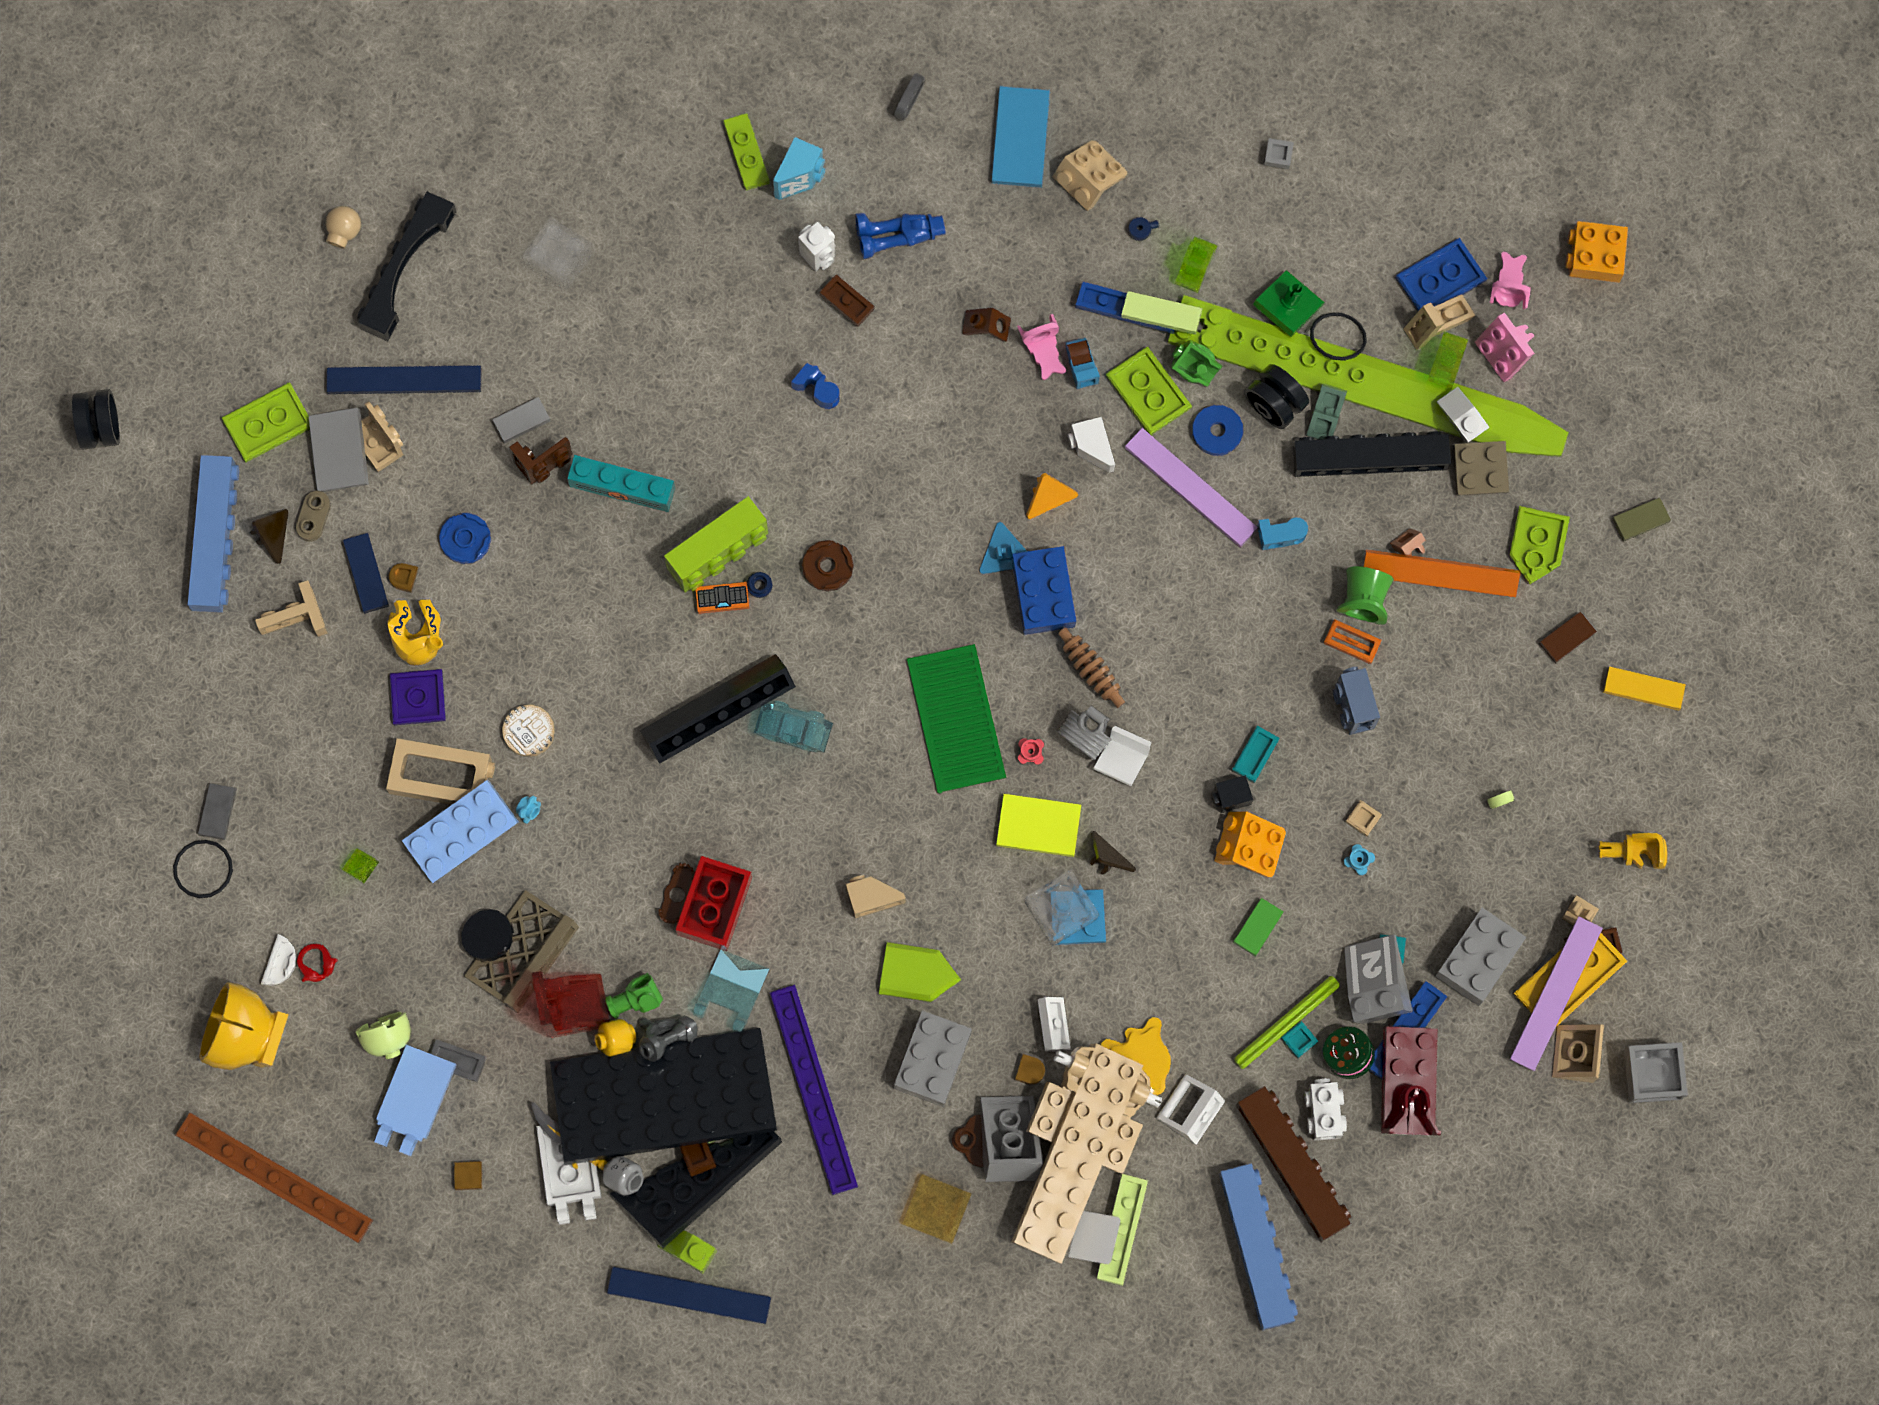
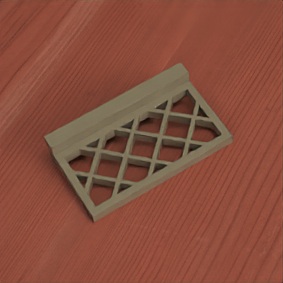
(541, 960)

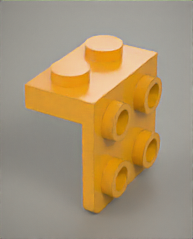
(1250, 843)

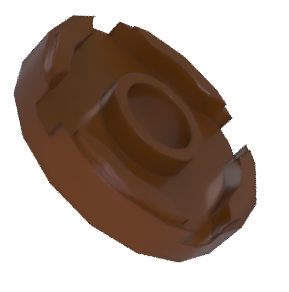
(827, 580)

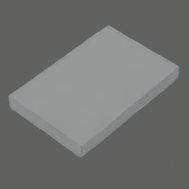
(338, 450)

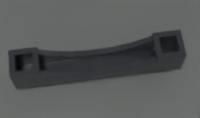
(431, 216)

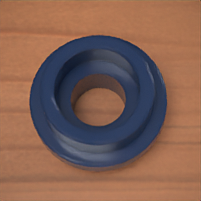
(756, 577)

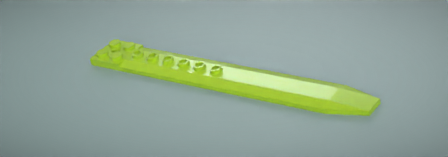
(1367, 380)

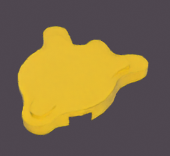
(1147, 1049)

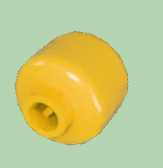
(615, 1037)

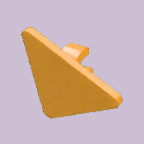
(1049, 495)

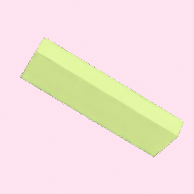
(1161, 312)

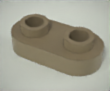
(313, 515)

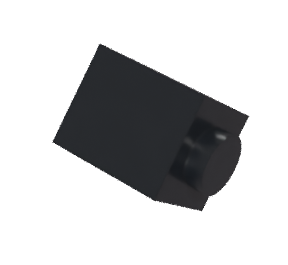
(1232, 794)

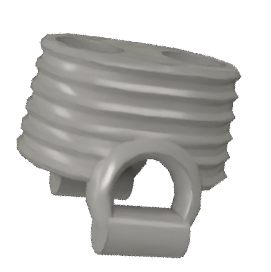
(1076, 732)

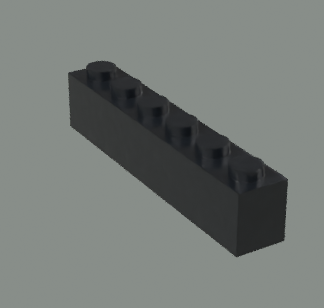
(1371, 454)
(717, 708)

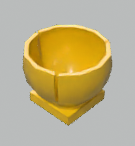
(241, 1030)

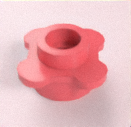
(1025, 745)

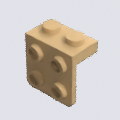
(1088, 173)
(380, 441)

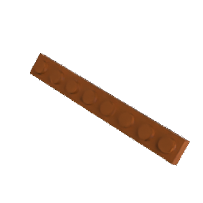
(274, 1178)

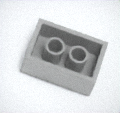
(1480, 956)
(932, 1058)

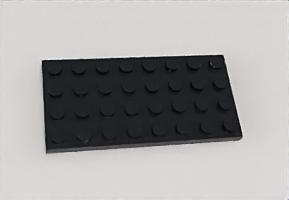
(685, 1098)

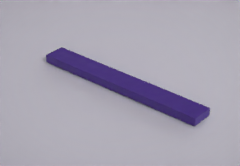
(813, 1090)

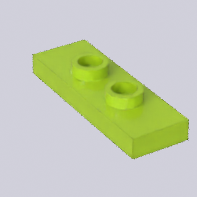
(746, 151)

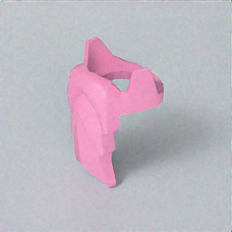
(1509, 288)
(1042, 344)

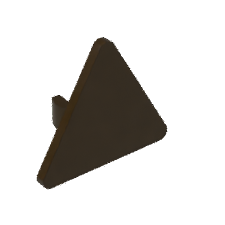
(271, 533)
(1108, 855)

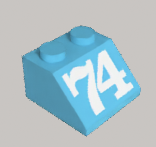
(799, 169)

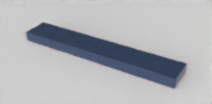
(404, 379)
(689, 1295)

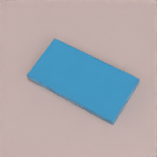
(1020, 136)

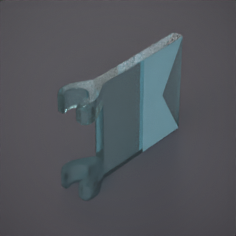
(733, 985)

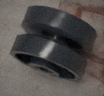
(1276, 396)
(95, 419)

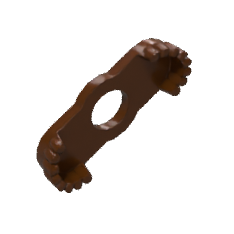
(682, 878)

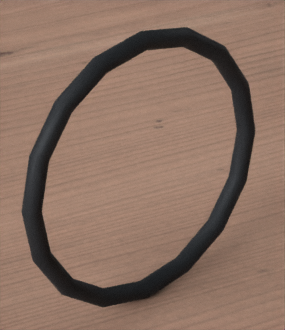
(1329, 355)
(214, 892)

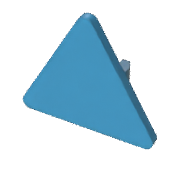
(1000, 551)

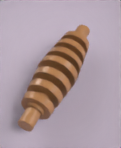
(1091, 667)

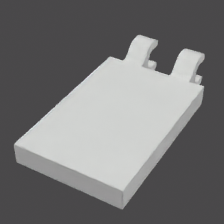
(564, 1182)

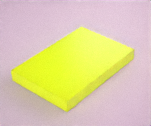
(1038, 825)

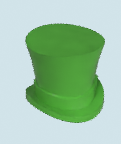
(1366, 594)

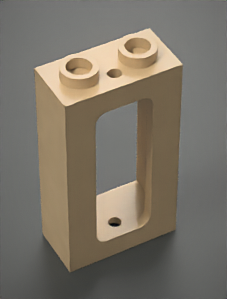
(433, 792)

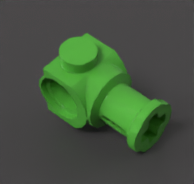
(639, 995)

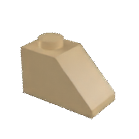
(872, 895)

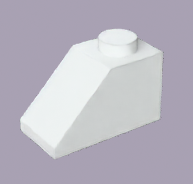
(1462, 414)
(1092, 443)

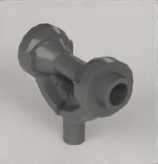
(670, 1030)

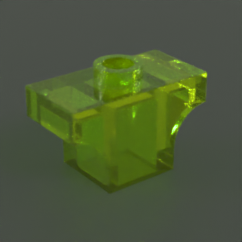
(1195, 264)
(1447, 360)

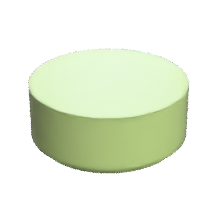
(1501, 799)

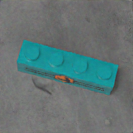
(621, 483)

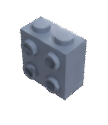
(1356, 700)

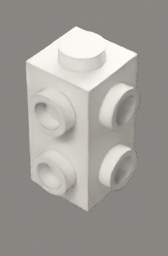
(817, 246)
(1325, 1102)

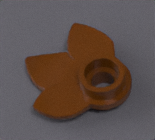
(974, 1149)

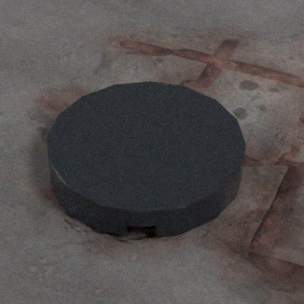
(487, 935)

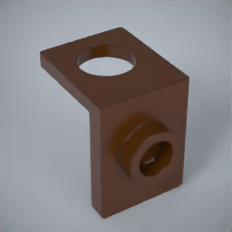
(984, 322)

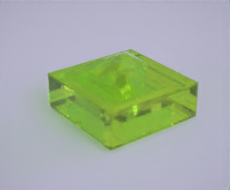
(360, 865)

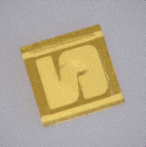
(936, 1209)

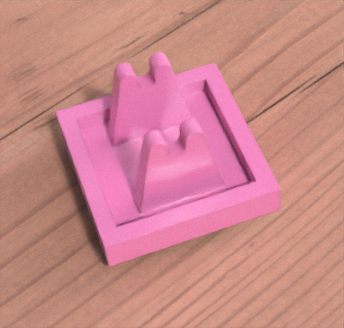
(1505, 346)

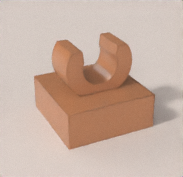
(1408, 542)

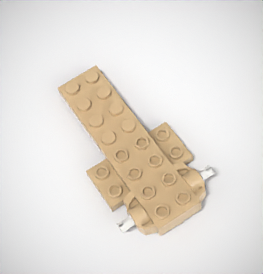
(1088, 1129)

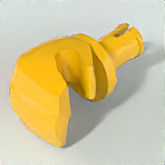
(1635, 844)

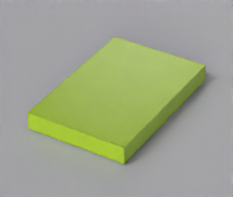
(1148, 390)
(267, 422)

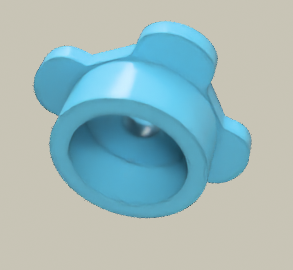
(528, 808)
(1359, 852)

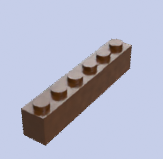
(1293, 1164)

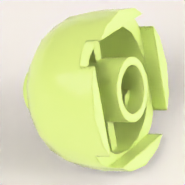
(386, 1035)

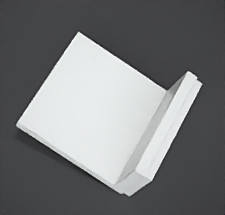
(1123, 756)

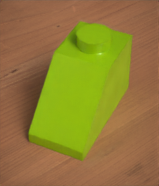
(691, 1251)

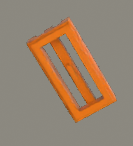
(1350, 651)

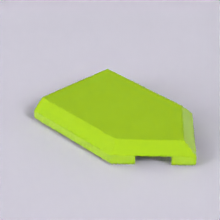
(1538, 542)
(915, 973)

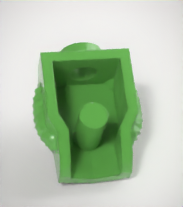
(1195, 363)

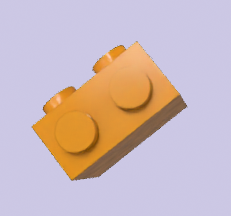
(1597, 251)

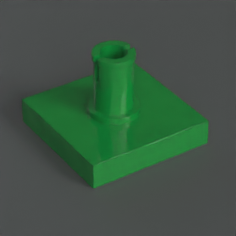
(1288, 303)

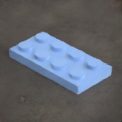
(460, 831)

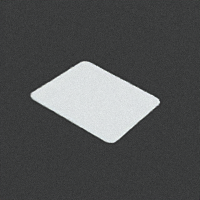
(1095, 1237)

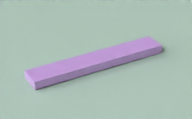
(1191, 487)
(1556, 993)

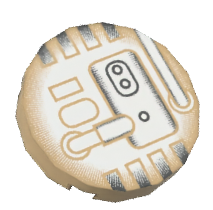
(528, 730)

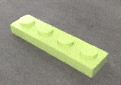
(1128, 1209)

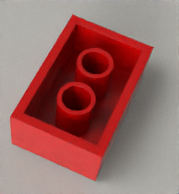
(714, 903)

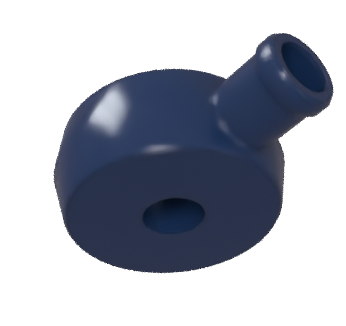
(1140, 235)

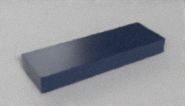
(366, 573)

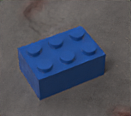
(1043, 590)

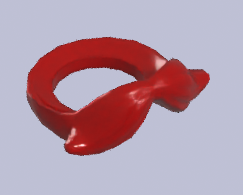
(308, 973)

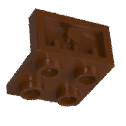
(539, 469)

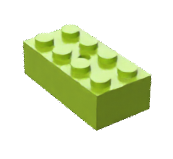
(716, 545)

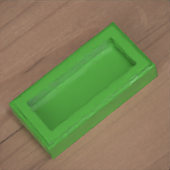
(1258, 927)

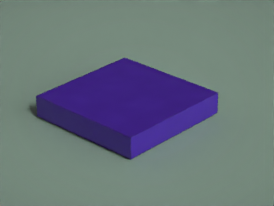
(417, 697)

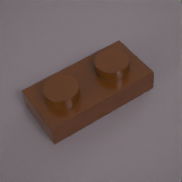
(847, 300)

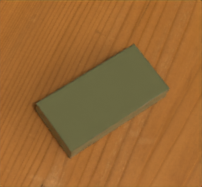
(1641, 519)

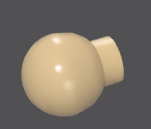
(342, 225)

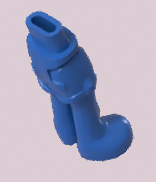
(913, 228)

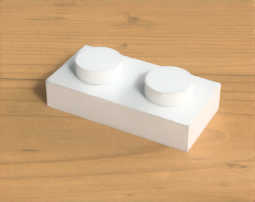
(1054, 1024)

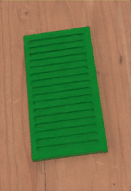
(956, 718)

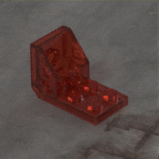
(570, 1003)

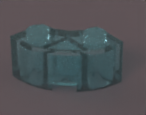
(793, 727)

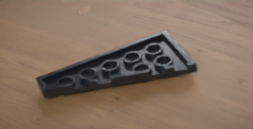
(675, 1199)

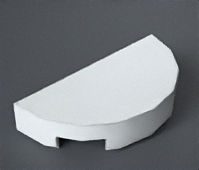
(281, 962)

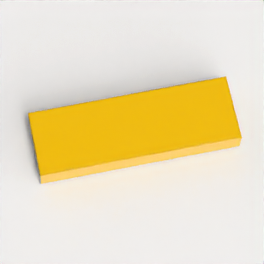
(1644, 688)

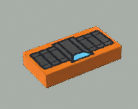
(722, 597)

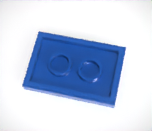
(1441, 276)

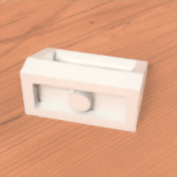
(1201, 1114)

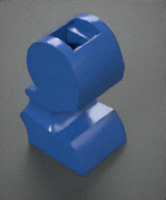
(825, 394)

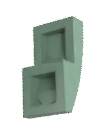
(1326, 412)

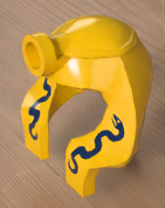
(419, 647)

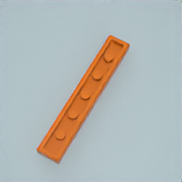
(1444, 573)

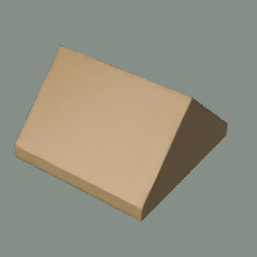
(1578, 1052)

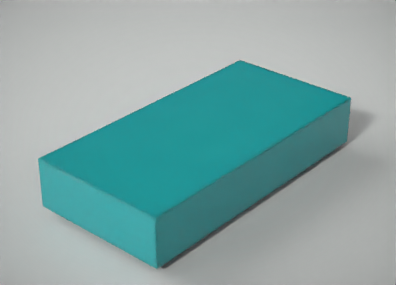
(1255, 754)

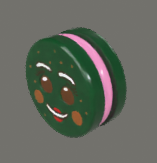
(1348, 1052)

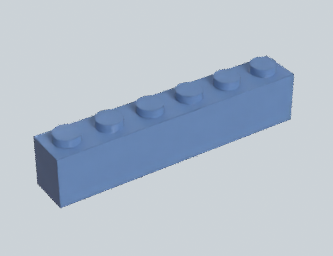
(212, 534)
(1257, 1246)

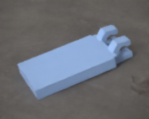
(413, 1097)

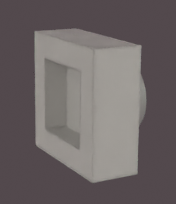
(1278, 153)

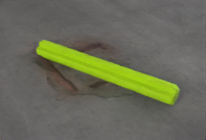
(1288, 1021)

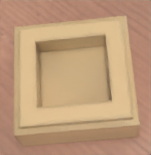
(1363, 818)

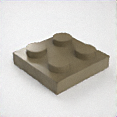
(1481, 468)

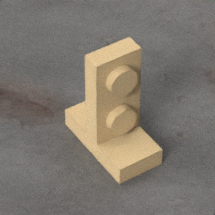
(1435, 320)
(294, 613)

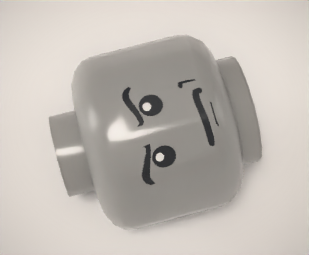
(623, 1175)

